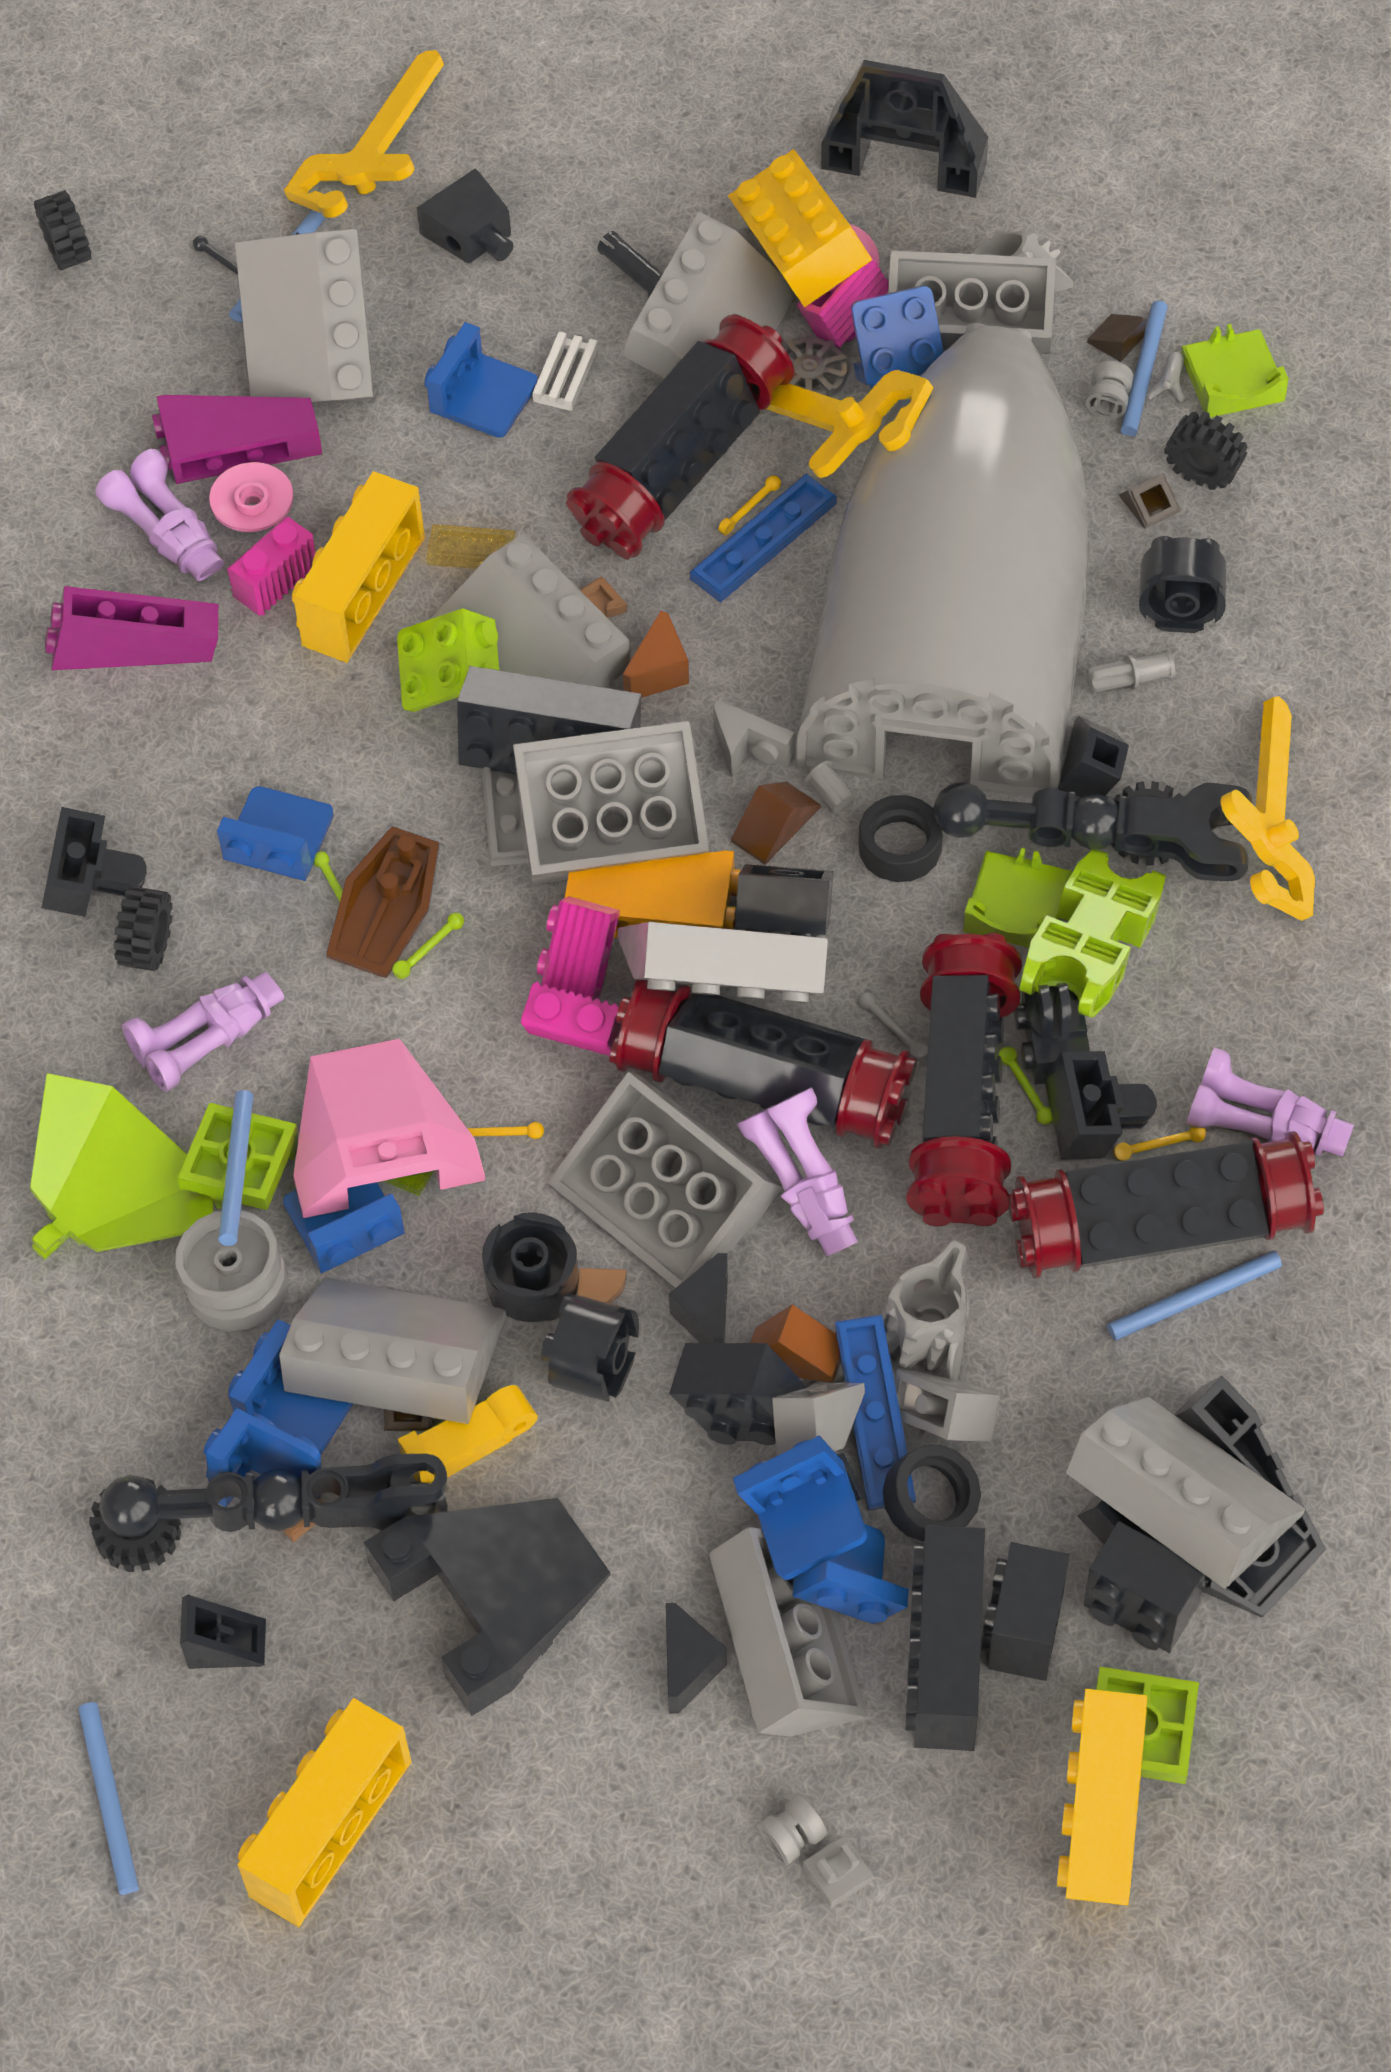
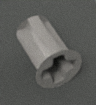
(830, 787)

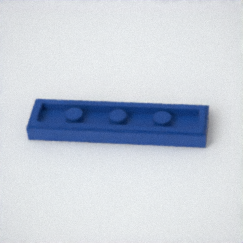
(763, 537)
(878, 1421)

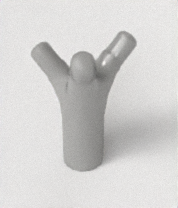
(1170, 378)

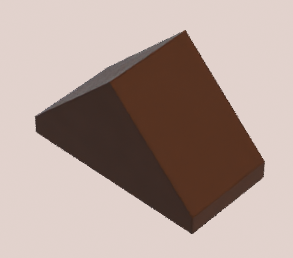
(773, 819)

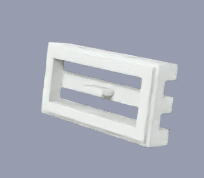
(574, 346)

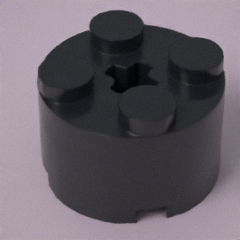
(1182, 583)
(530, 1267)
(590, 1347)

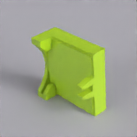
(1234, 372)
(1014, 896)
(268, 1151)
(1168, 1719)

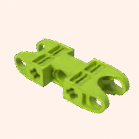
(1088, 948)

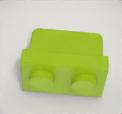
(438, 655)

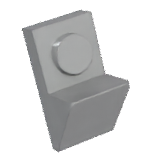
(744, 733)

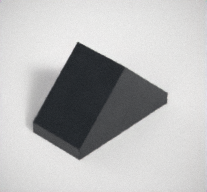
(702, 1301)
(220, 1635)
(692, 1657)

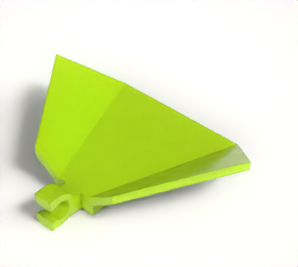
(106, 1172)

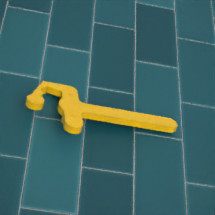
(367, 159)
(855, 421)
(1266, 823)

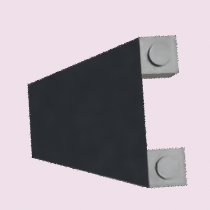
(910, 111)
(1234, 1426)
(512, 1573)

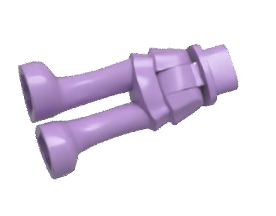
(179, 532)
(226, 1012)
(1288, 1110)
(818, 1197)

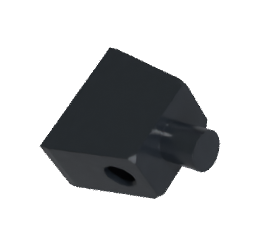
(467, 219)

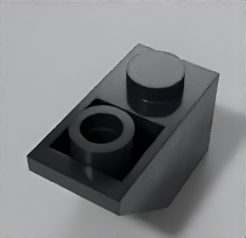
(1093, 759)

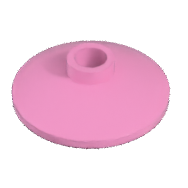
(251, 484)

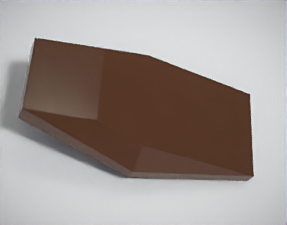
(384, 902)

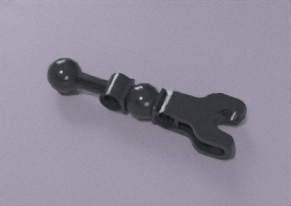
(1139, 824)
(279, 1499)

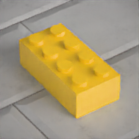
(799, 227)
(358, 566)
(1105, 1796)
(324, 1811)

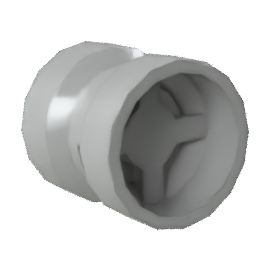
(1109, 389)
(792, 1830)

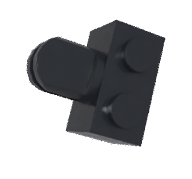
(85, 864)
(1050, 1027)
(1092, 1106)

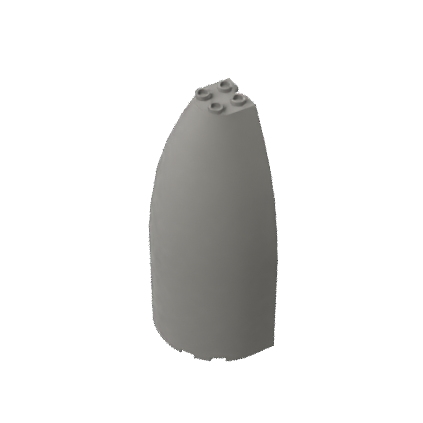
(959, 578)

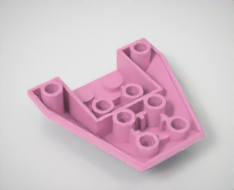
(374, 1120)

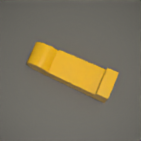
(461, 1444)

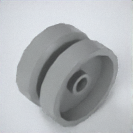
(235, 1283)

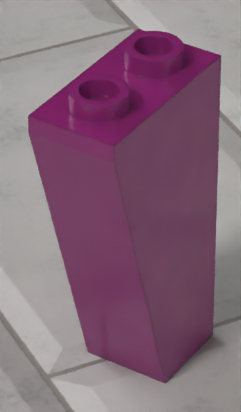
(223, 431)
(128, 630)

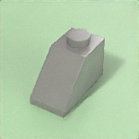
(946, 1406)
(816, 1411)

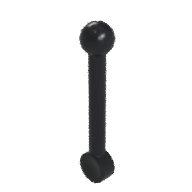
(201, 244)

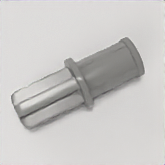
(1131, 671)

